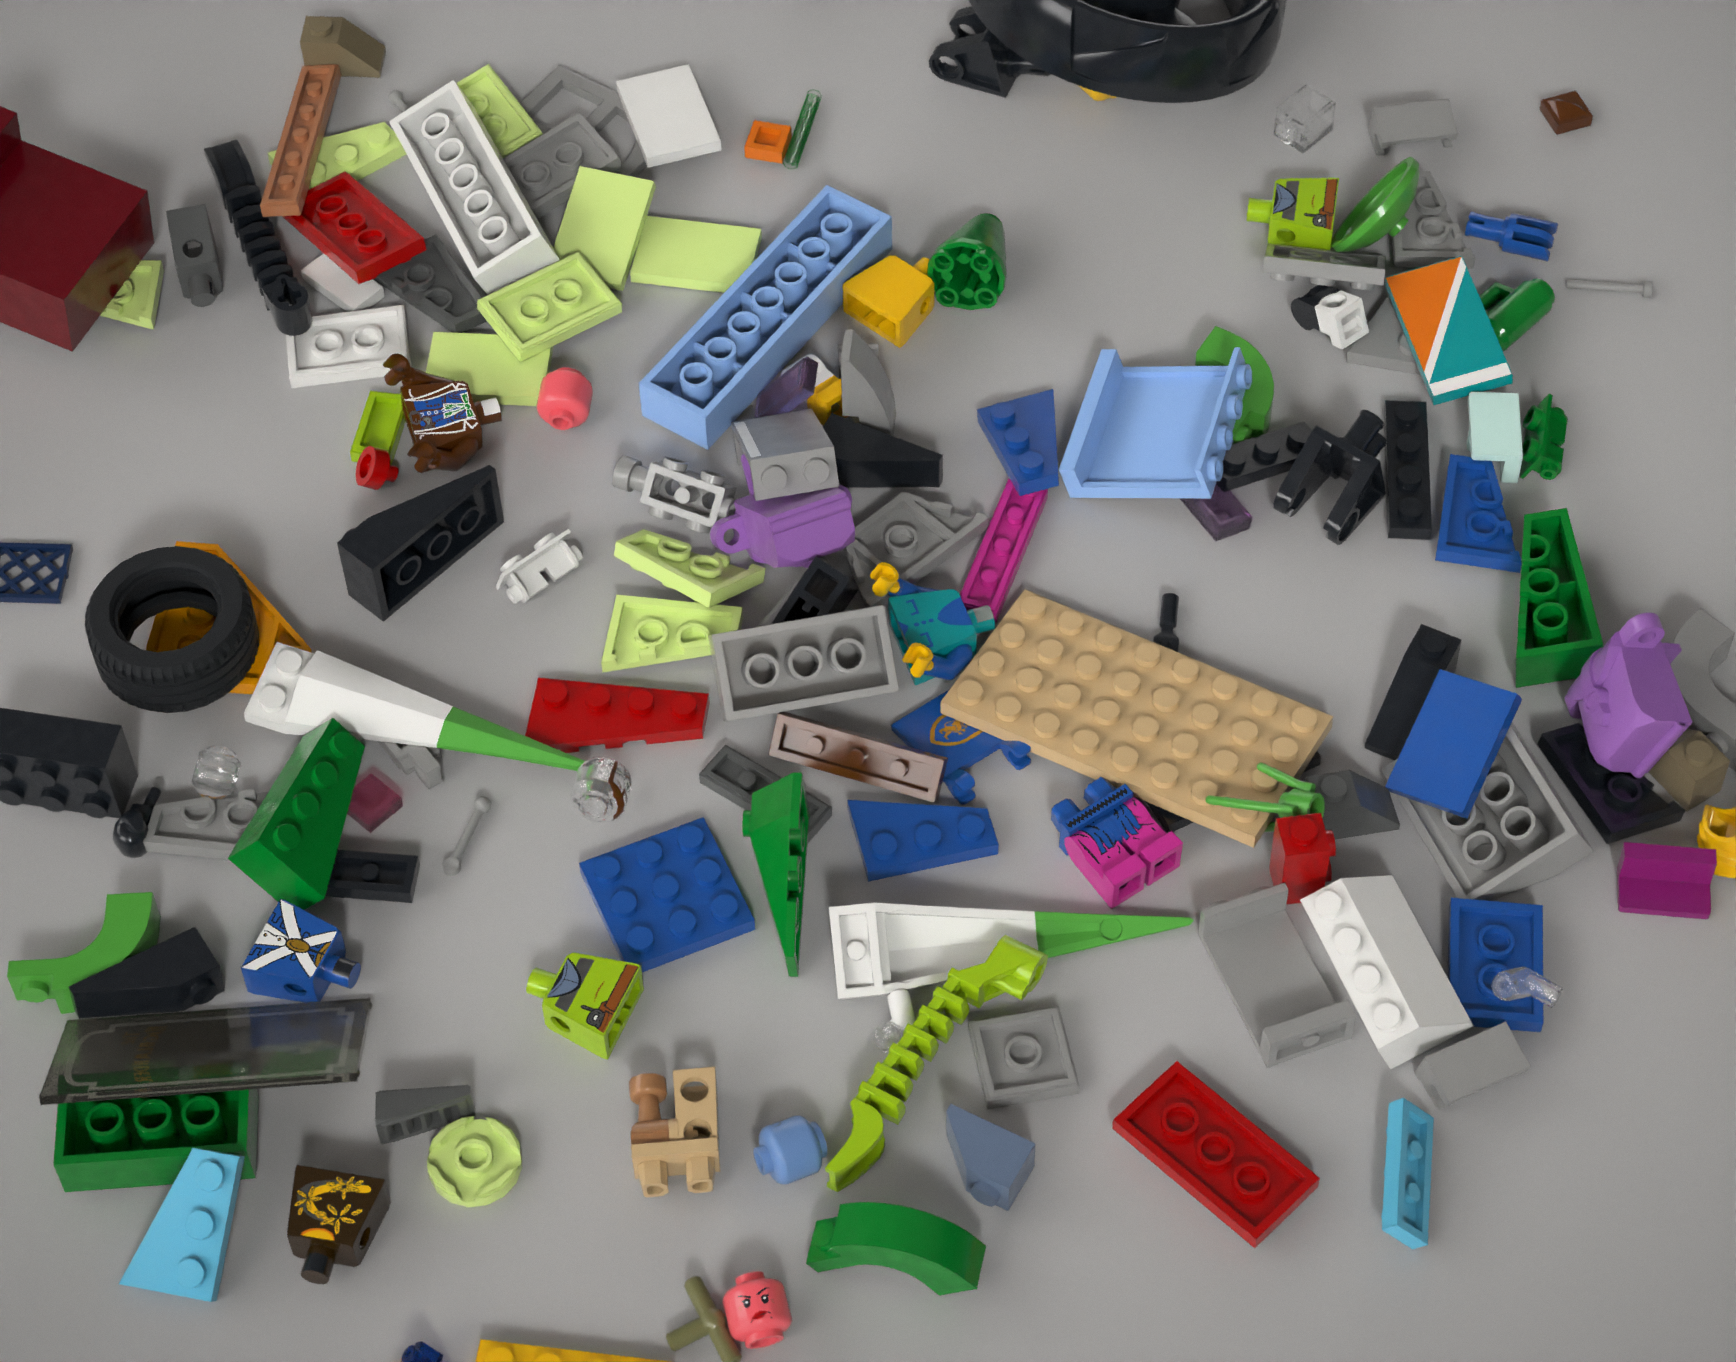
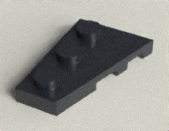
(1611, 800)

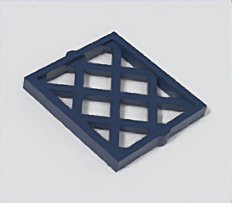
(37, 549)

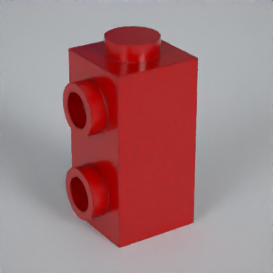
(1301, 855)

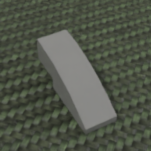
(865, 386)

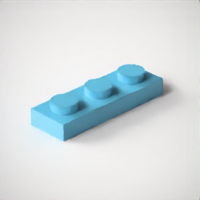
(1407, 1174)

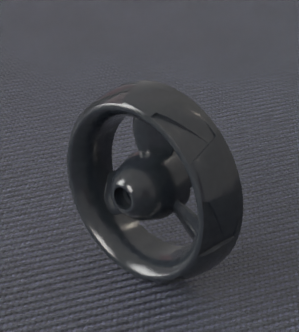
(1140, 45)

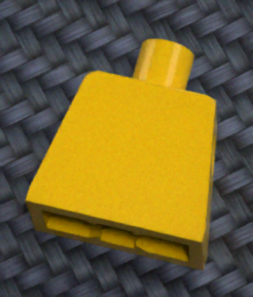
(891, 298)

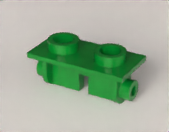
(1543, 426)

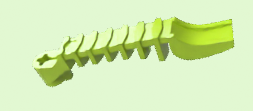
(1008, 969)

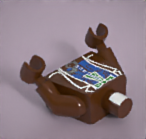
(440, 416)

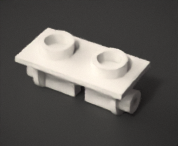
(524, 574)

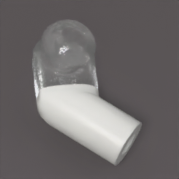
(901, 1014)

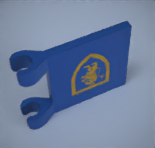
(959, 742)

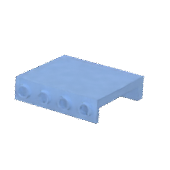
(1154, 429)

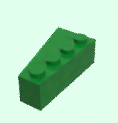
(1555, 604)
(301, 820)

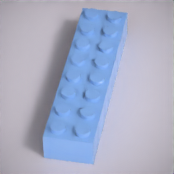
(764, 317)

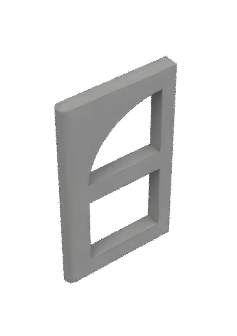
(608, 108)

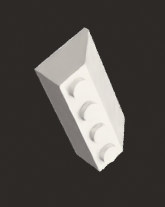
(1386, 966)

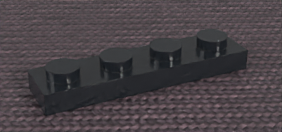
(1407, 470)

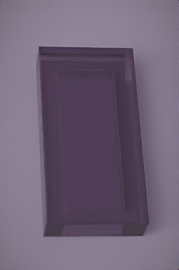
(788, 390)

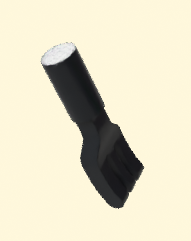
(1168, 622)

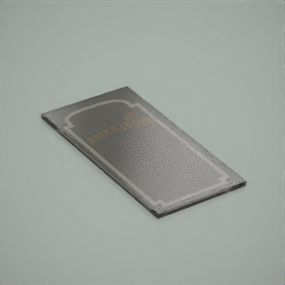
(208, 1051)

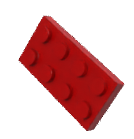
(356, 229)
(1216, 1154)

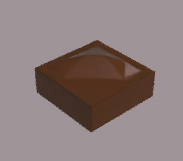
(1566, 112)

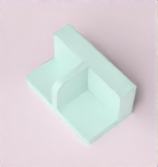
(1496, 431)

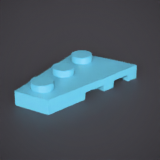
(191, 1230)

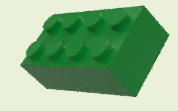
(150, 1137)

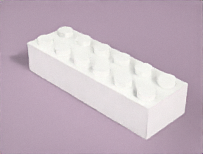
(473, 189)

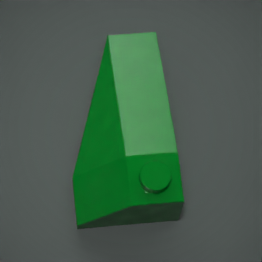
(779, 843)

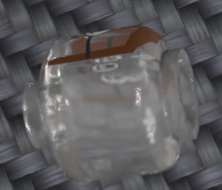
(601, 789)

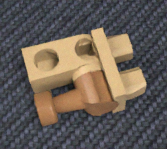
(678, 1144)

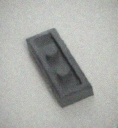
(738, 777)

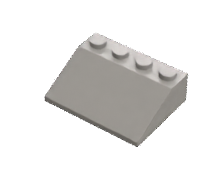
(1512, 835)

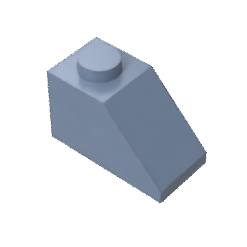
(989, 1157)

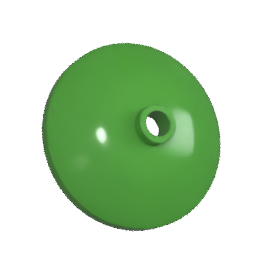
(1380, 209)

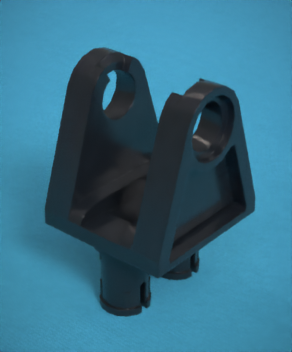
(981, 58)
(1347, 458)

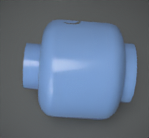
(790, 1149)

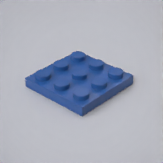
(667, 896)

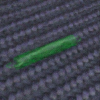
(807, 132)

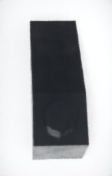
(880, 460)
(818, 593)
(1413, 680)
(153, 981)

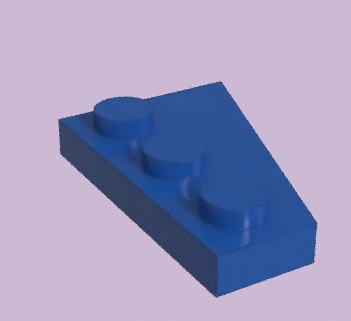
(1024, 440)
(1473, 518)
(918, 836)

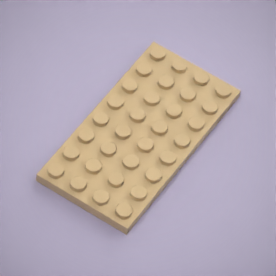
(1135, 715)

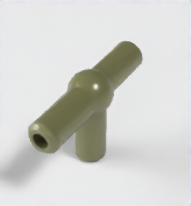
(710, 1322)

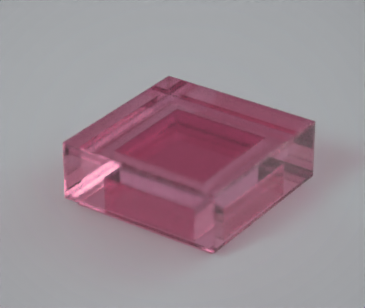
(373, 803)

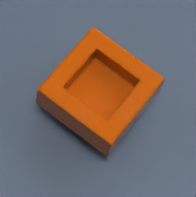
(768, 141)

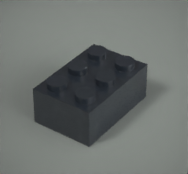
(64, 764)

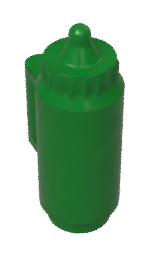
(1518, 308)

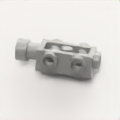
(688, 501)

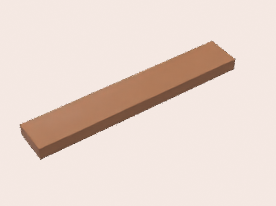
(300, 141)

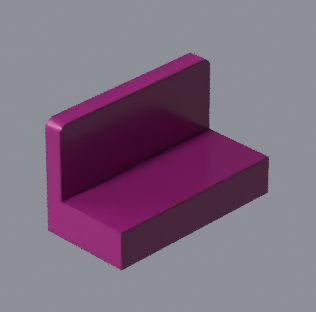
(1665, 880)

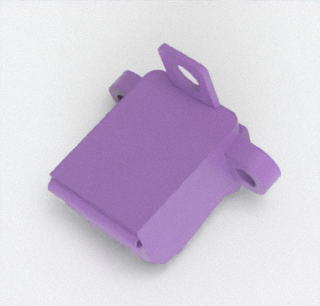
(787, 528)
(1630, 698)

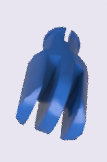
(1515, 233)

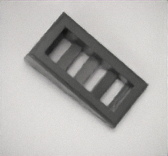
(420, 1110)

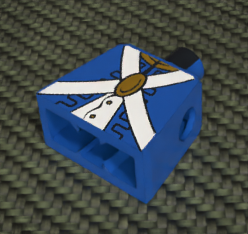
(298, 957)

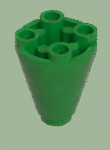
(971, 265)

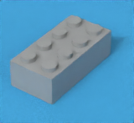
(803, 663)

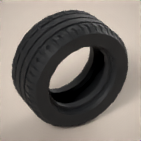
(161, 582)

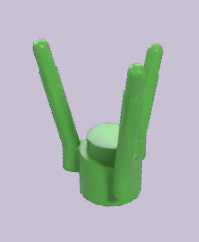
(1296, 802)

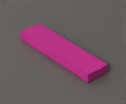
(1002, 549)

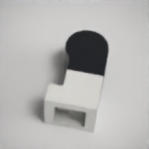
(1332, 313)

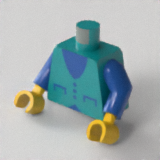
(930, 625)

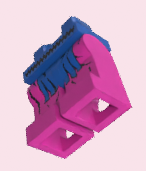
(1115, 841)

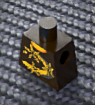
(333, 1219)

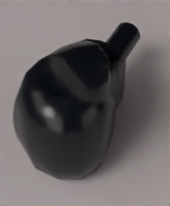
(133, 826)

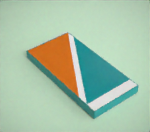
(1448, 330)

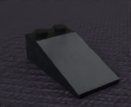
(417, 540)

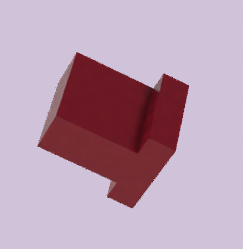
(63, 239)

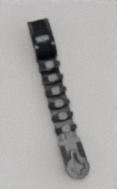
(258, 239)

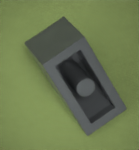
(1354, 804)

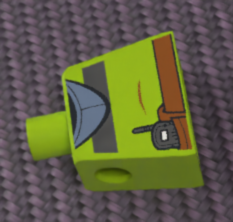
(1299, 212)
(588, 999)

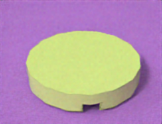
(474, 1161)

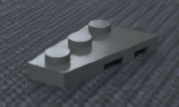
(436, 287)

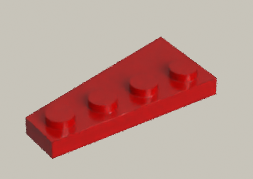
(589, 713)

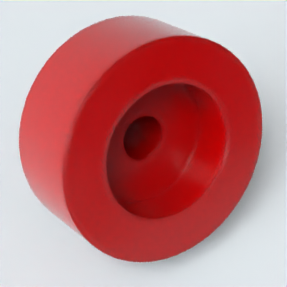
(375, 468)

